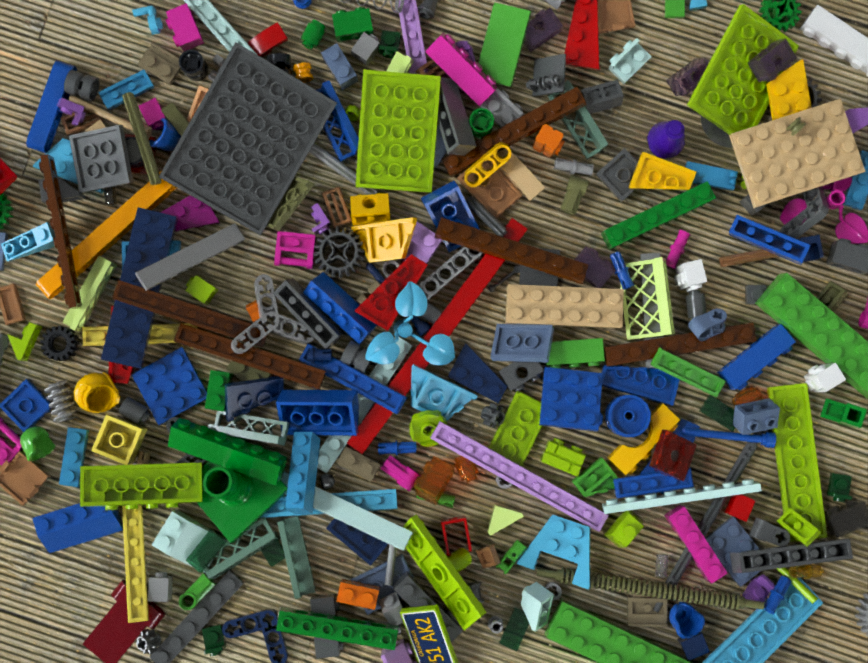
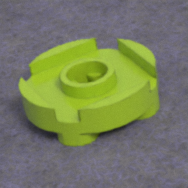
(422, 420)

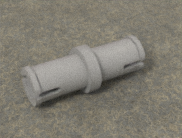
(573, 166)

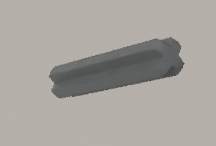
(486, 216)

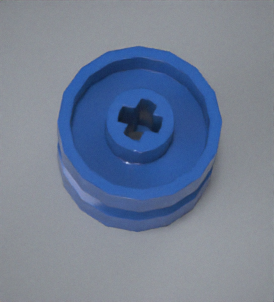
(639, 418)

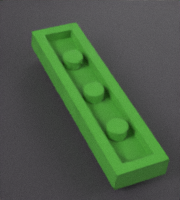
(687, 372)

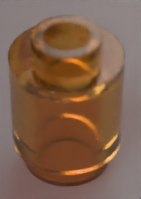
(747, 395)
(466, 469)

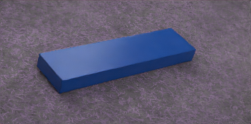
(649, 484)

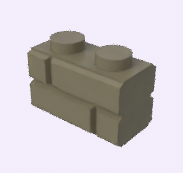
(358, 463)

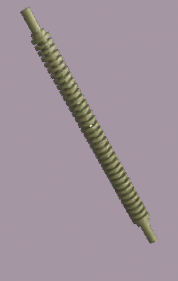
(702, 596)

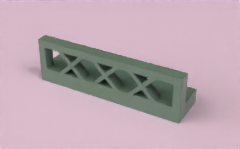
(589, 125)
(237, 432)
(246, 552)
(296, 556)

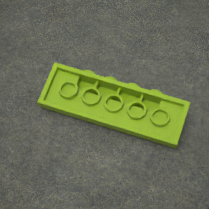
(140, 485)

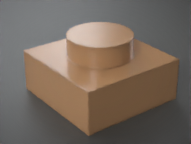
(488, 556)

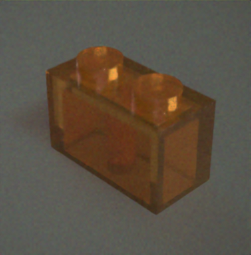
(433, 480)

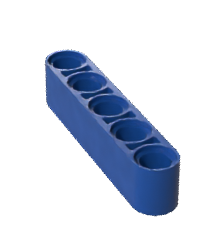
(48, 114)

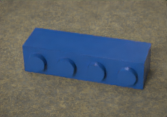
(769, 240)
(339, 307)
(756, 357)

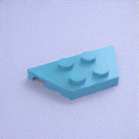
(64, 161)
(437, 393)

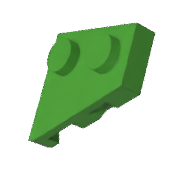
(595, 479)

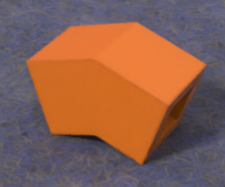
(252, 309)

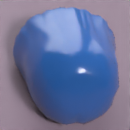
(168, 138)
(686, 620)

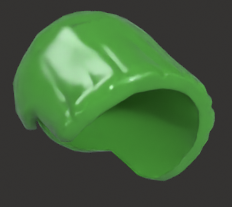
(36, 443)

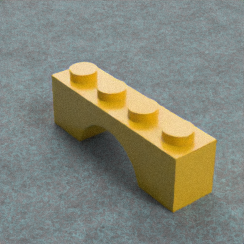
(626, 458)

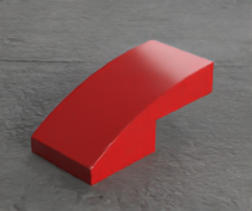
(267, 40)

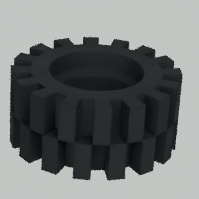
(48, 341)

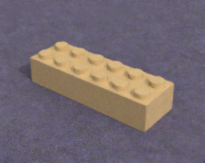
(564, 306)

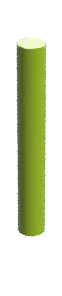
(799, 586)

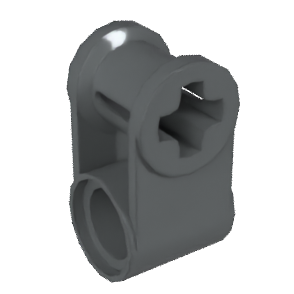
(767, 532)

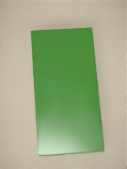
(504, 42)

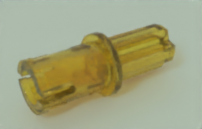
(805, 571)

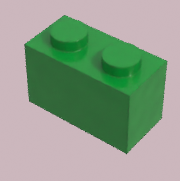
(352, 24)
(216, 390)

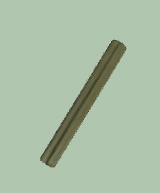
(141, 138)

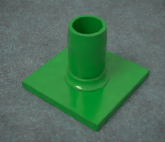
(236, 499)

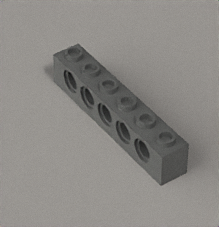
(791, 555)

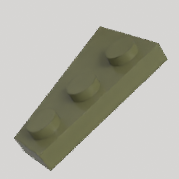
(291, 200)

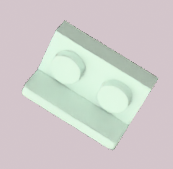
(629, 61)

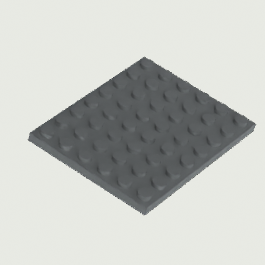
(247, 139)

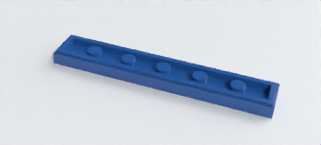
(358, 381)

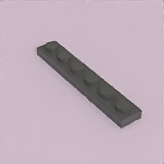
(197, 618)

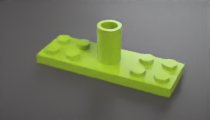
(443, 573)

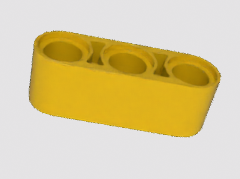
(484, 173)

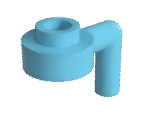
(155, 23)

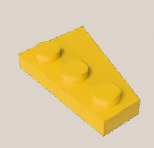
(660, 174)

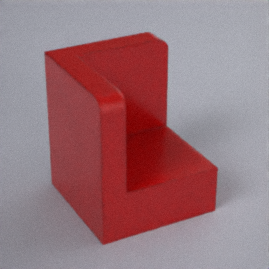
(740, 507)

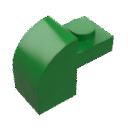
(843, 414)

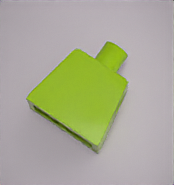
(624, 529)

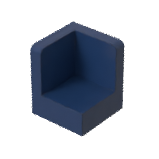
(815, 251)
(694, 646)

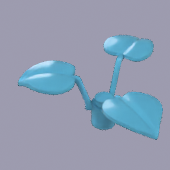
(408, 303)

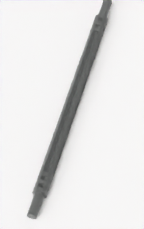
(711, 514)

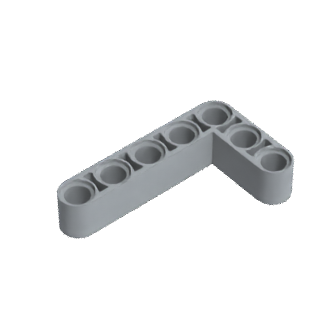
(448, 265)

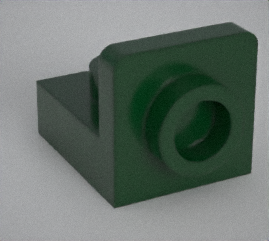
(389, 43)
(839, 487)
(213, 640)

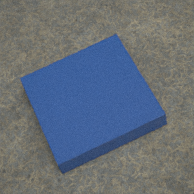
(26, 405)

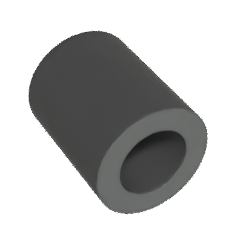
(695, 304)
(134, 411)

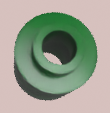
(312, 34)

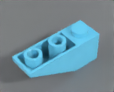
(30, 242)

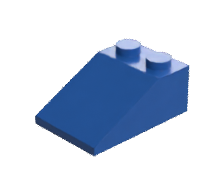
(449, 204)

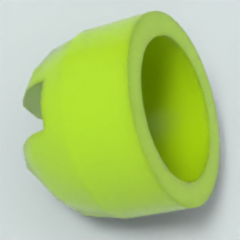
(352, 109)

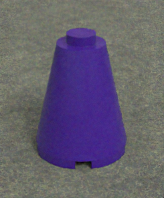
(666, 139)

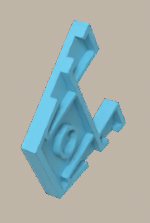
(564, 540)

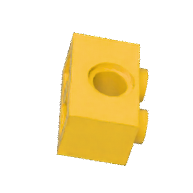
(370, 208)

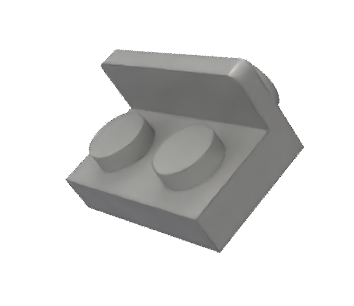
(502, 108)

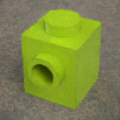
(201, 289)

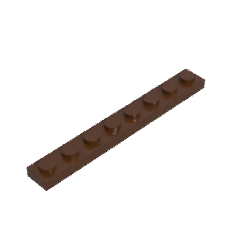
(518, 129)
(59, 225)
(511, 250)
(183, 311)
(678, 344)
(252, 358)

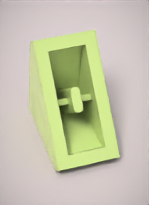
(502, 517)

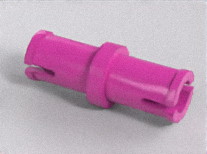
(677, 249)

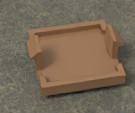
(615, 15)
(21, 478)

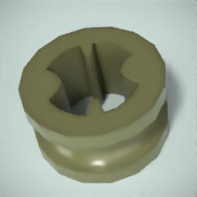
(796, 126)

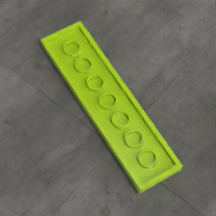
(797, 455)

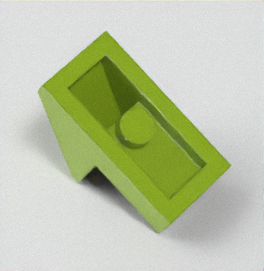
(24, 346)
(798, 527)

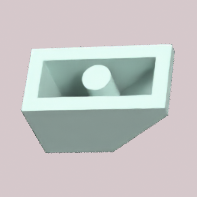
(536, 605)

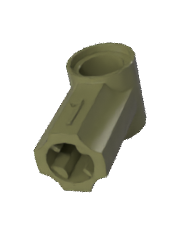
(574, 191)

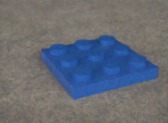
(170, 385)
(571, 399)

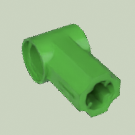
(197, 591)

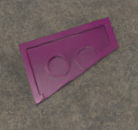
(191, 214)

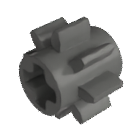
(492, 415)
(148, 641)

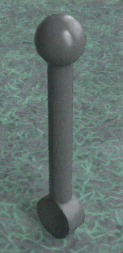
(492, 288)

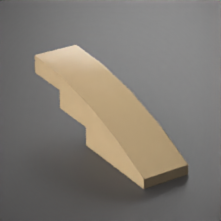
(521, 176)

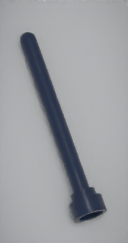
(420, 326)

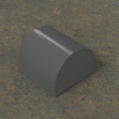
(432, 313)

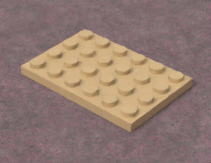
(787, 165)

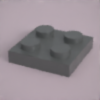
(618, 174)

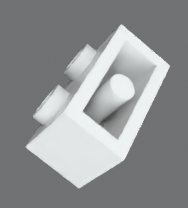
(690, 275)
(824, 377)

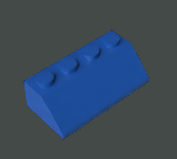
(319, 411)
(75, 526)

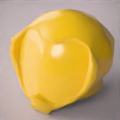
(96, 393)

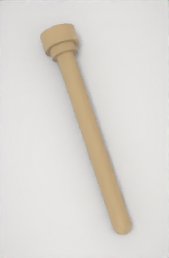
(107, 115)

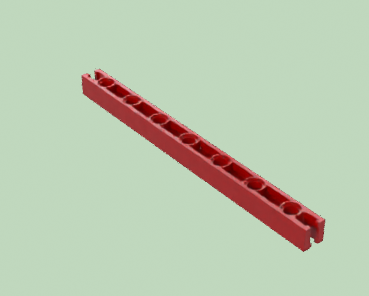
(445, 325)

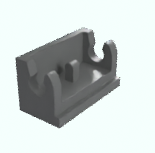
(603, 96)

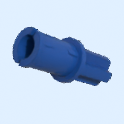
(621, 270)
(397, 447)
(777, 594)

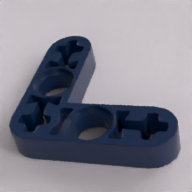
(261, 624)

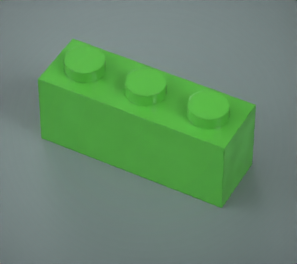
(576, 352)

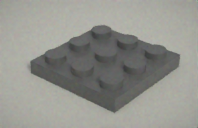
(101, 158)

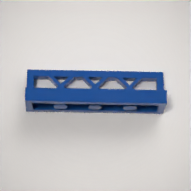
(343, 124)

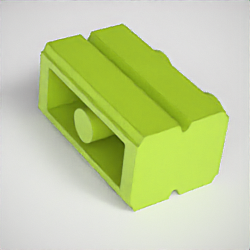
(562, 457)

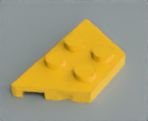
(789, 92)
(386, 239)

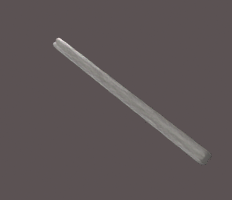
(328, 159)

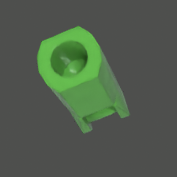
(513, 554)

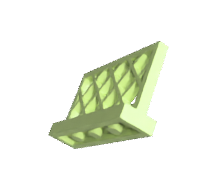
(663, 300)

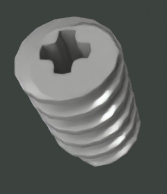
(60, 402)

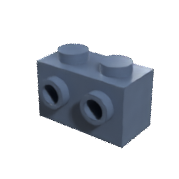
(756, 416)

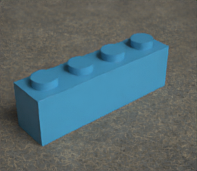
(302, 473)

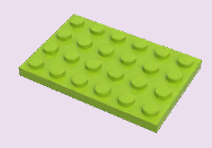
(728, 88)
(397, 131)

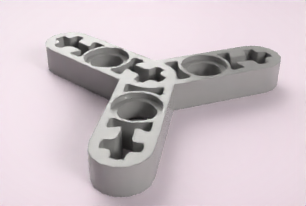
(269, 312)

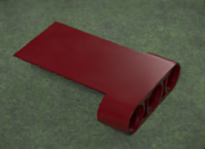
(114, 633)

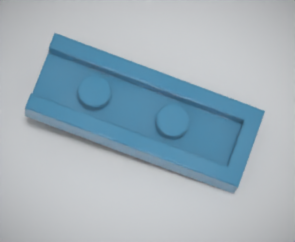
(136, 84)
(716, 176)

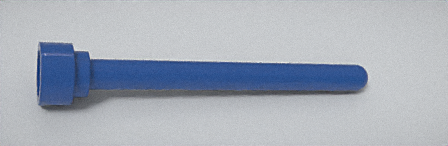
(767, 439)

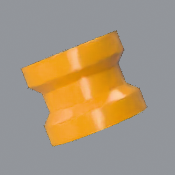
(303, 72)

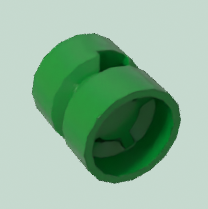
(481, 122)

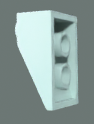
(180, 536)

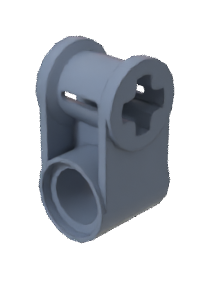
(708, 324)

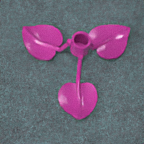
(849, 228)

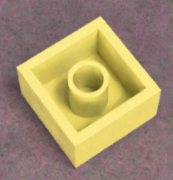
(119, 439)

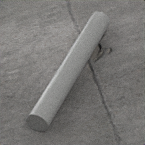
(390, 565)

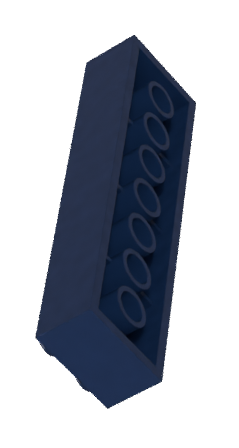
(130, 325)

